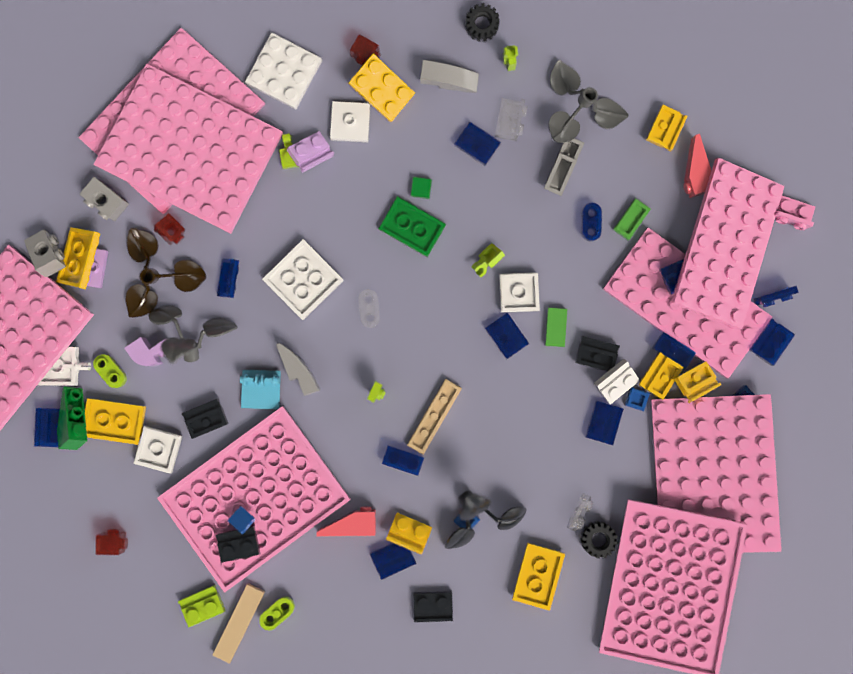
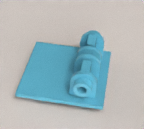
(260, 389)

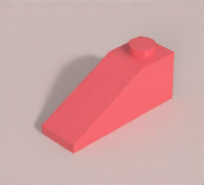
(697, 168)
(357, 523)

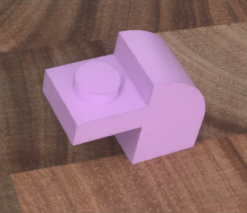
(143, 353)

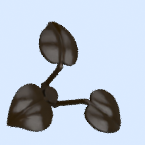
(138, 297)

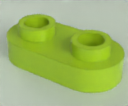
(109, 370)
(277, 612)

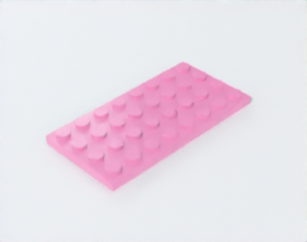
(728, 244)
(642, 289)

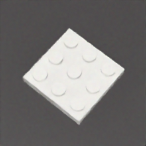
(283, 71)
(303, 279)

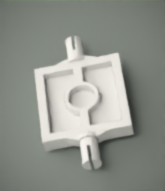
(65, 369)

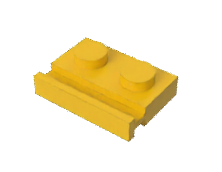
(666, 128)
(660, 375)
(697, 382)
(409, 533)

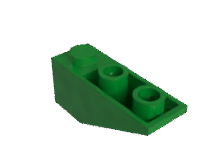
(72, 421)

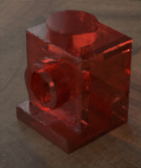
(170, 223)

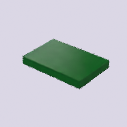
(412, 226)

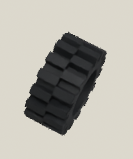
(487, 12)
(609, 545)

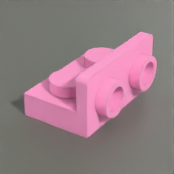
(794, 213)

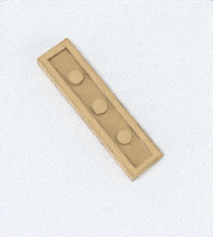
(434, 416)
(238, 623)

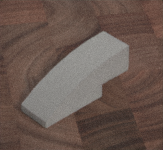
(448, 77)
(564, 166)
(298, 370)

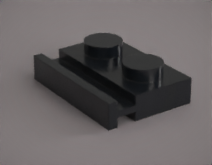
(597, 354)
(205, 418)
(235, 546)
(433, 606)

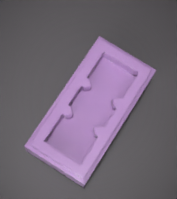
(98, 269)

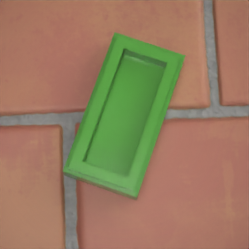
(631, 219)
(556, 327)

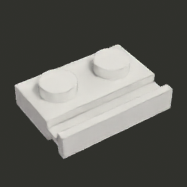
(616, 381)

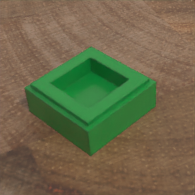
(421, 188)

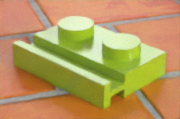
(201, 606)

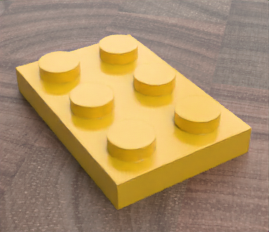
(381, 87)
(79, 257)
(114, 421)
(538, 576)

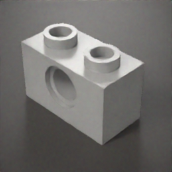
(95, 192)
(45, 253)

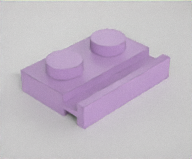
(310, 151)

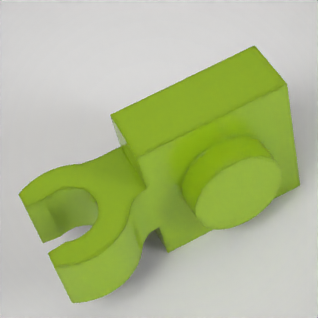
(509, 57)
(286, 159)
(488, 257)
(376, 392)

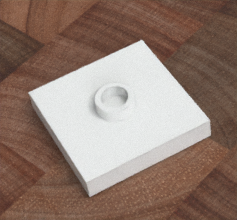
(350, 121)
(519, 292)
(157, 449)

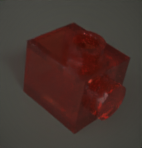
(363, 49)
(111, 542)

